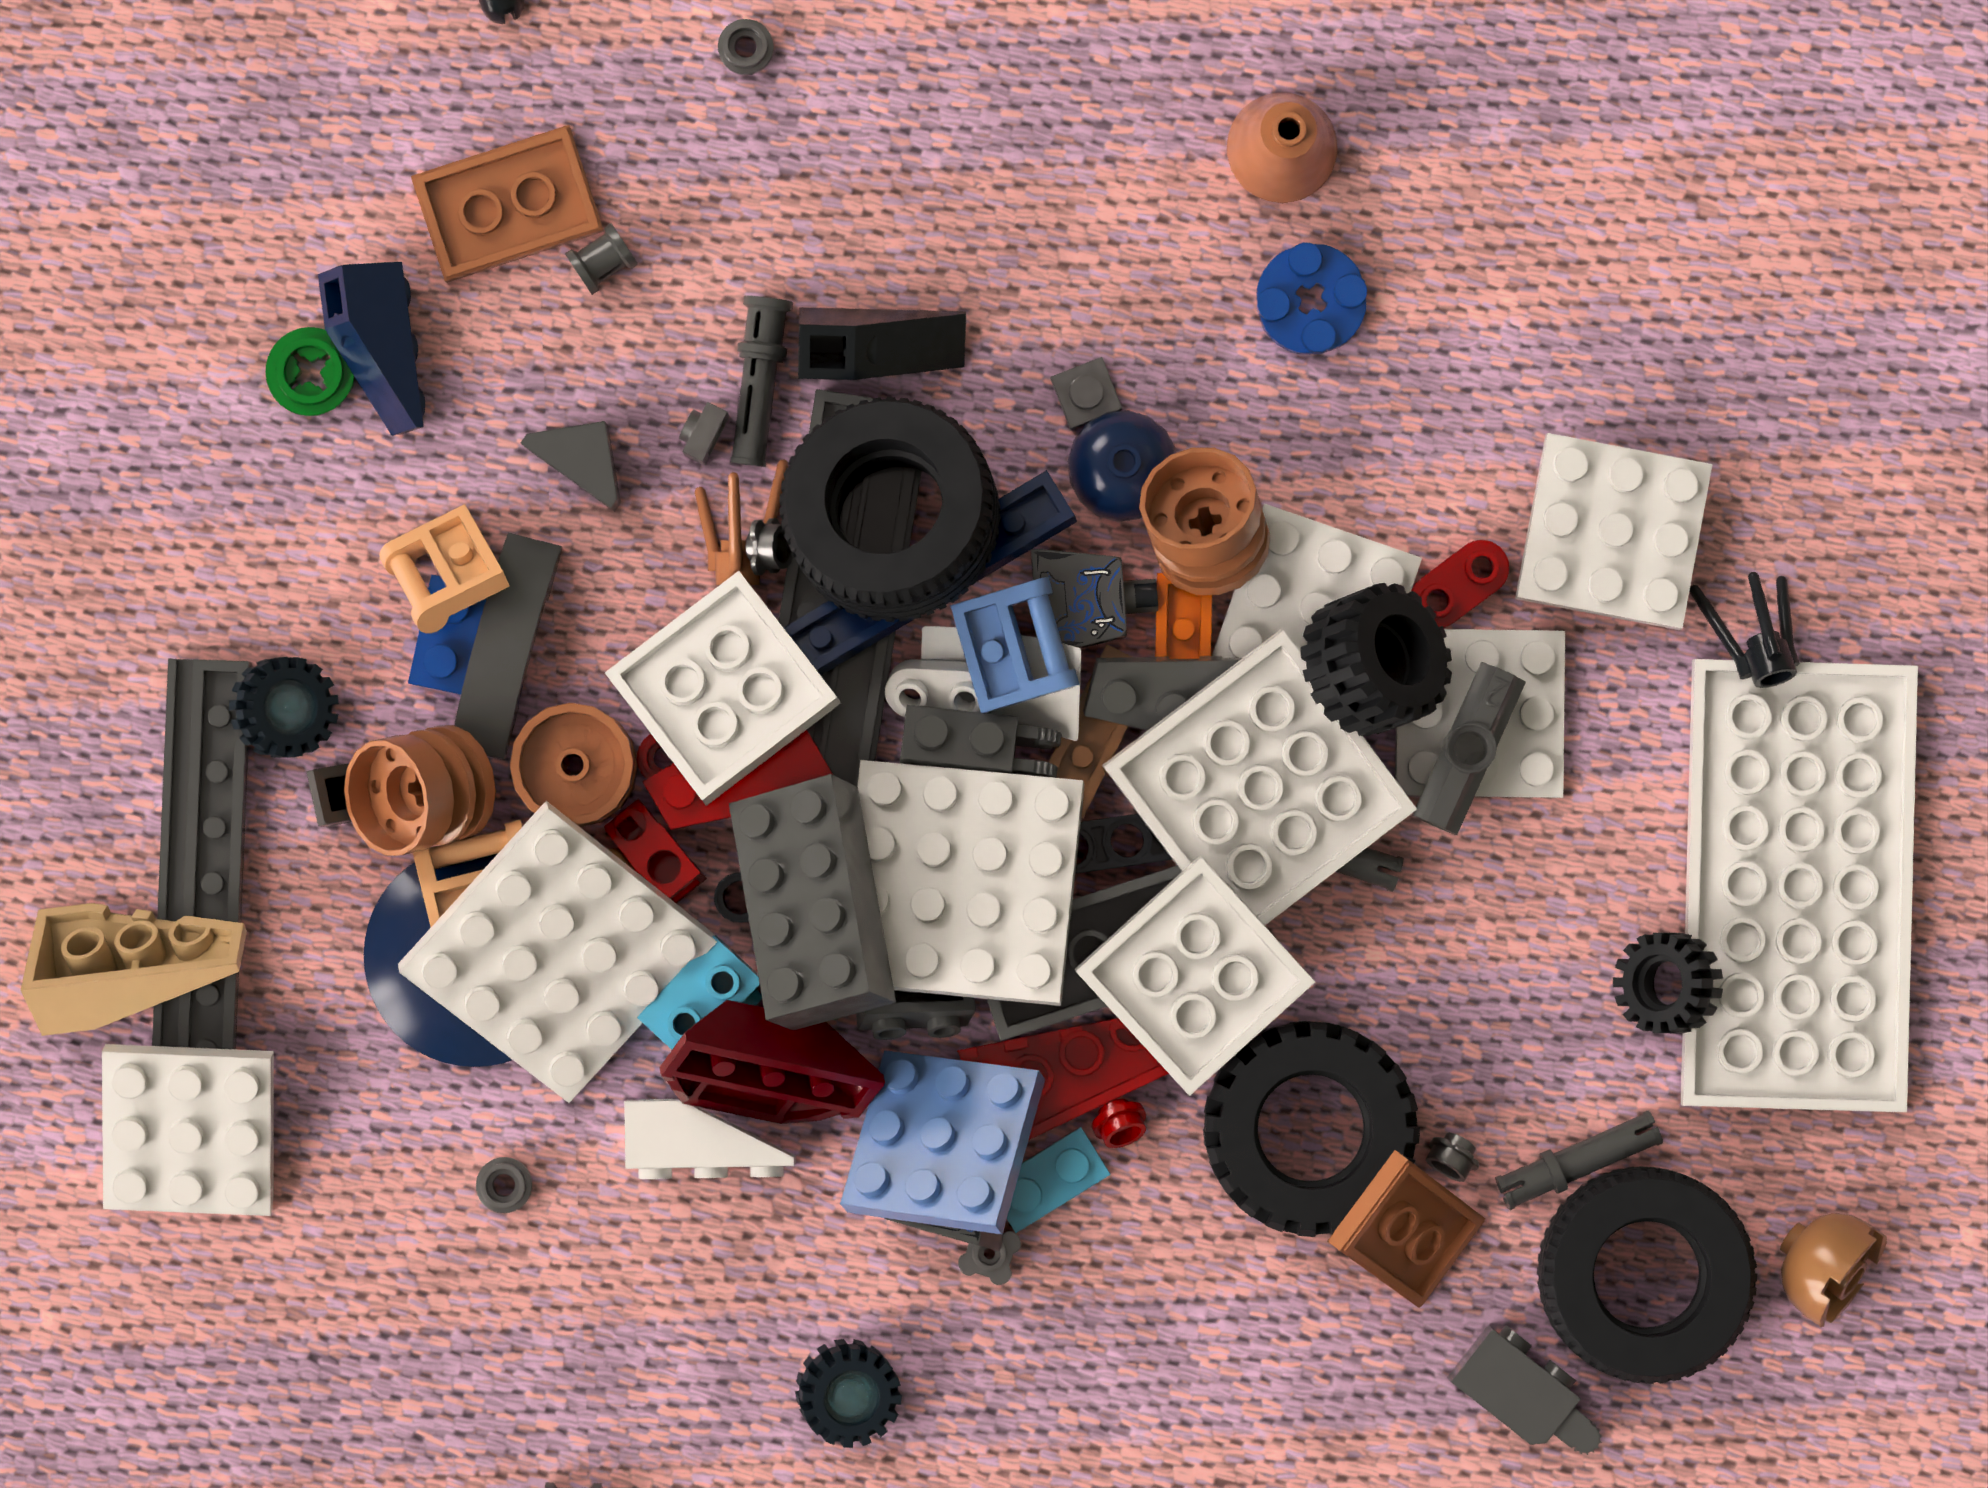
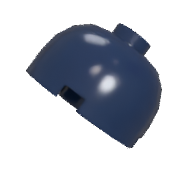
(1114, 460)

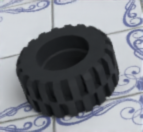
(1249, 1079)

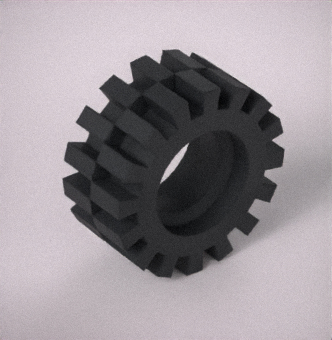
(1696, 983)

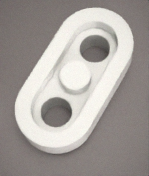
(936, 683)

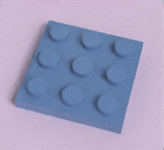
(943, 1142)

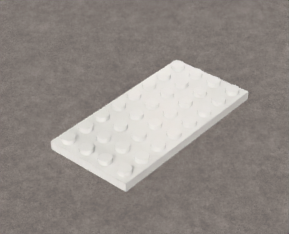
(1802, 885)

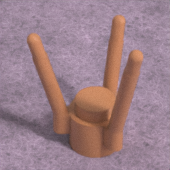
(733, 551)

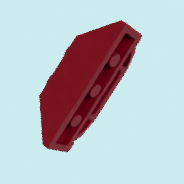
(769, 1072)

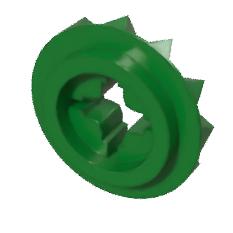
(283, 372)

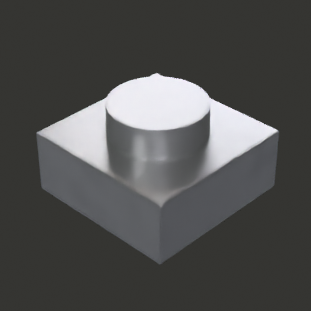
(1085, 392)
(703, 432)

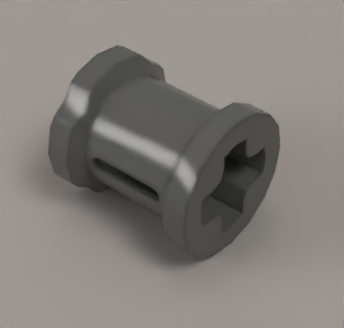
(601, 259)

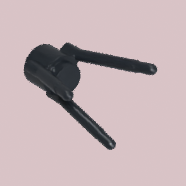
(1768, 657)

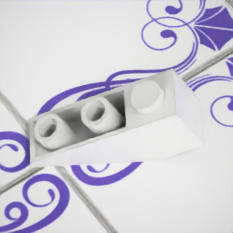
(679, 1135)

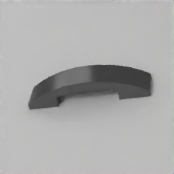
(506, 643)

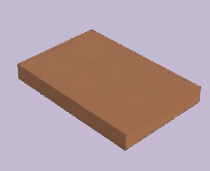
(507, 203)
(1406, 1229)

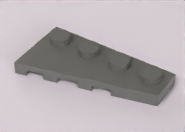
(1147, 688)

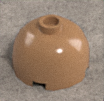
(1827, 1263)

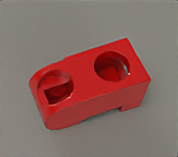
(654, 852)

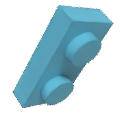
(1054, 1178)

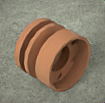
(1205, 521)
(419, 790)

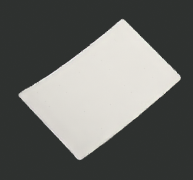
(1052, 711)

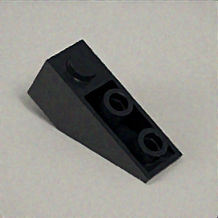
(878, 342)

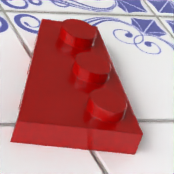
(683, 807)

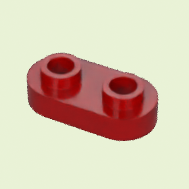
(1459, 583)

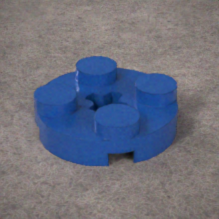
(1279, 306)

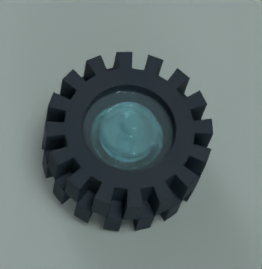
(284, 707)
(848, 1393)

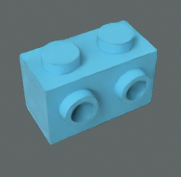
(699, 990)

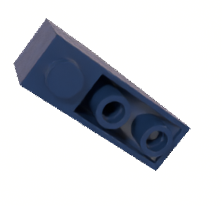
(372, 331)

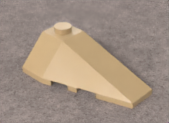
(106, 965)

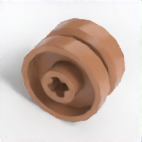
(607, 758)

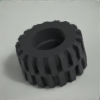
(1376, 659)

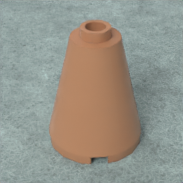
(1280, 167)

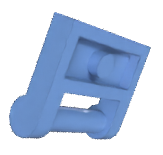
(997, 651)

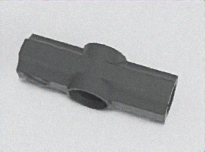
(1486, 715)

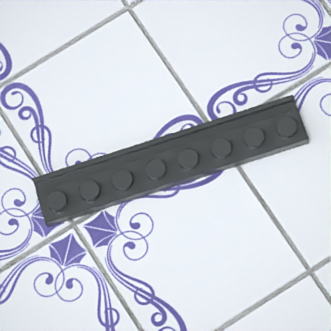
(202, 836)

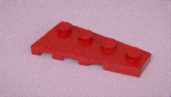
(1080, 1067)

